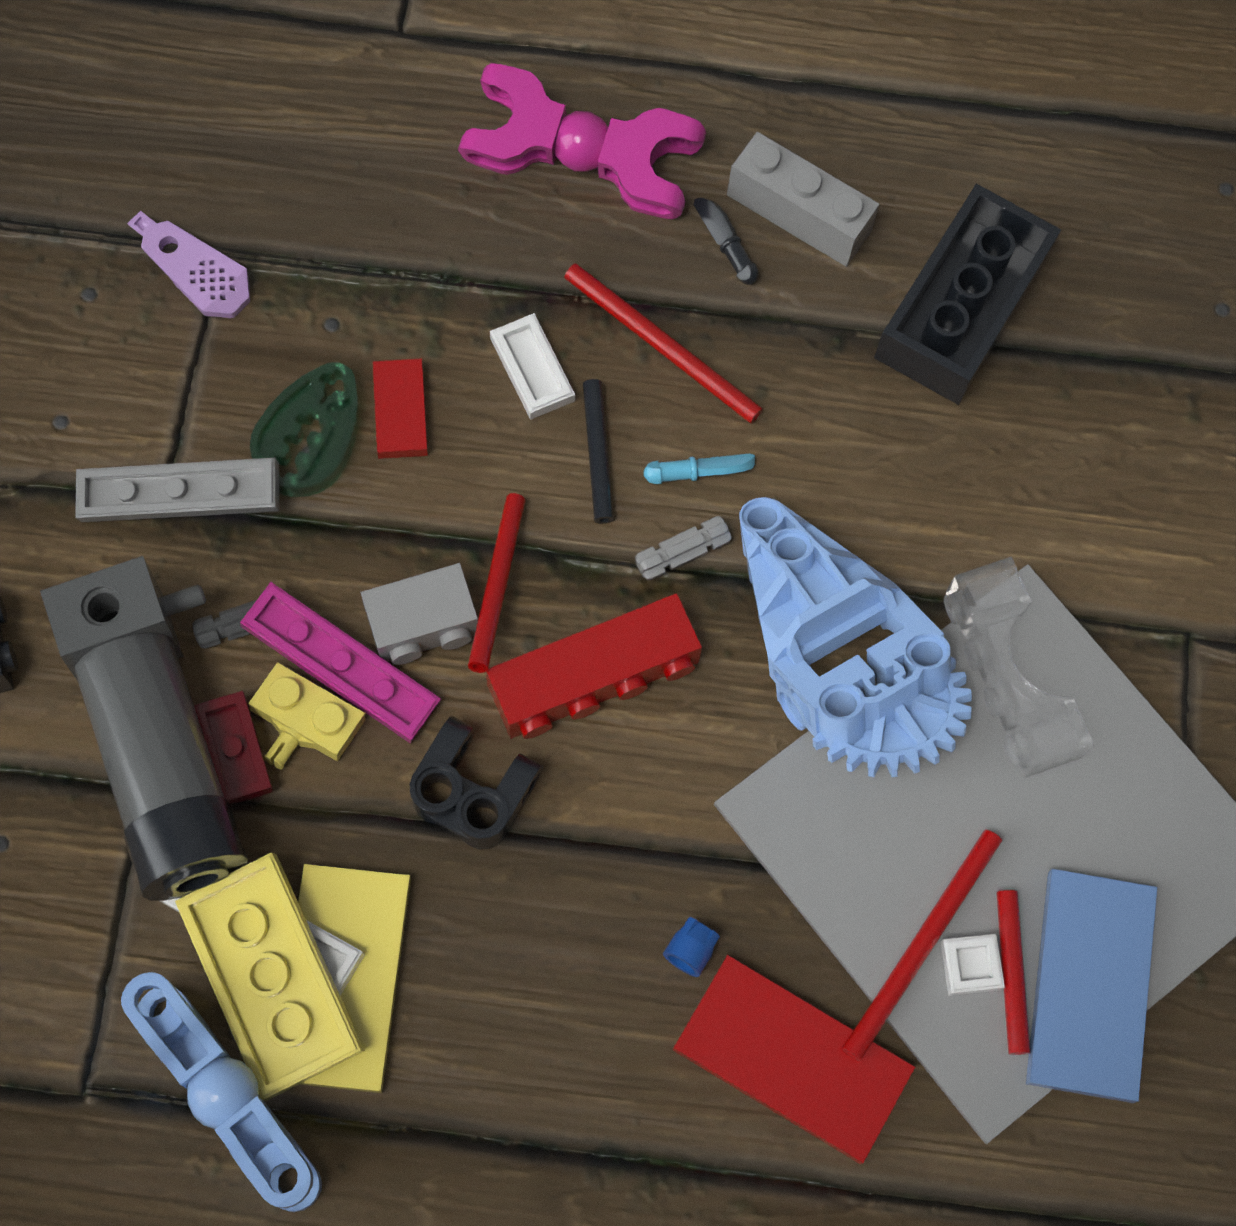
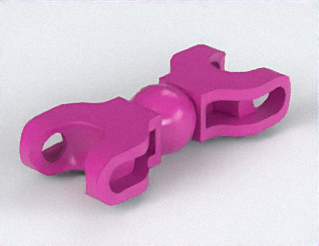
(582, 141)

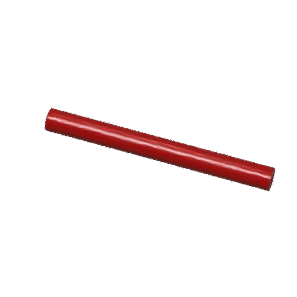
(496, 583)

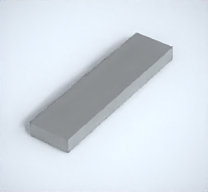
(177, 490)

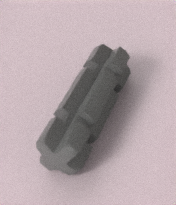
(210, 630)

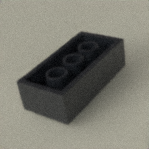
(966, 294)

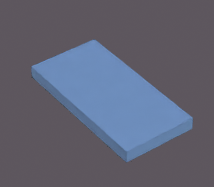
(1092, 986)

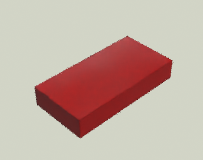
(400, 408)

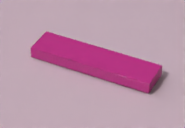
(340, 662)

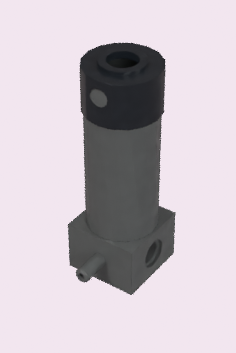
(125, 656)

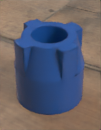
(691, 947)

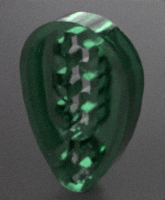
(303, 403)

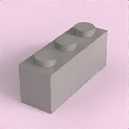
(802, 199)

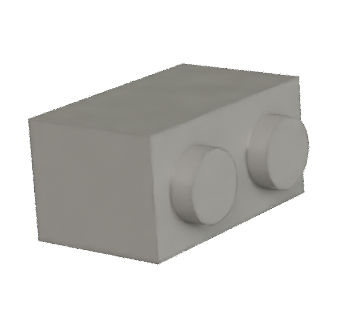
(420, 614)

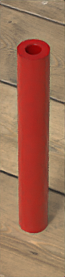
(1013, 972)

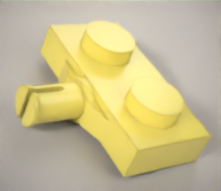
(304, 716)

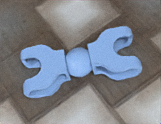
(221, 1092)

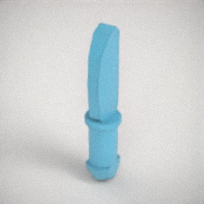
(659, 472)

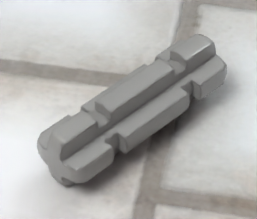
(683, 548)

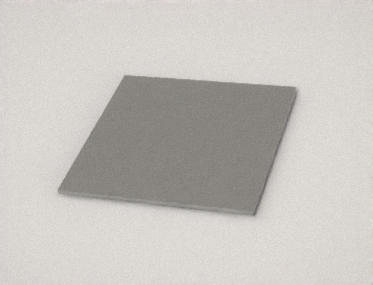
(880, 850)

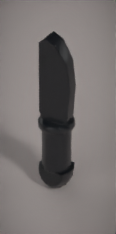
(726, 237)

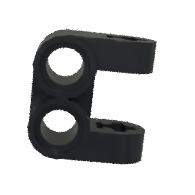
(466, 796)

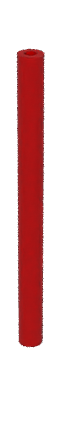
(663, 343)
(921, 945)

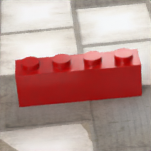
(594, 667)

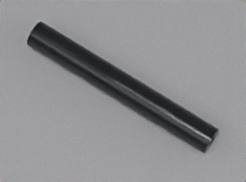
(598, 451)

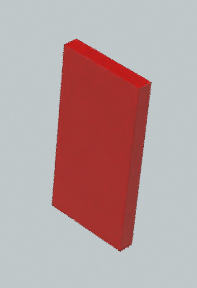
(793, 1059)

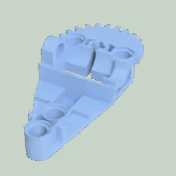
(818, 599)

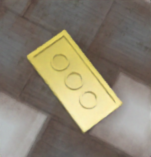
(370, 915)
(269, 976)

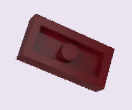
(234, 747)

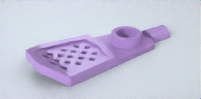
(195, 258)

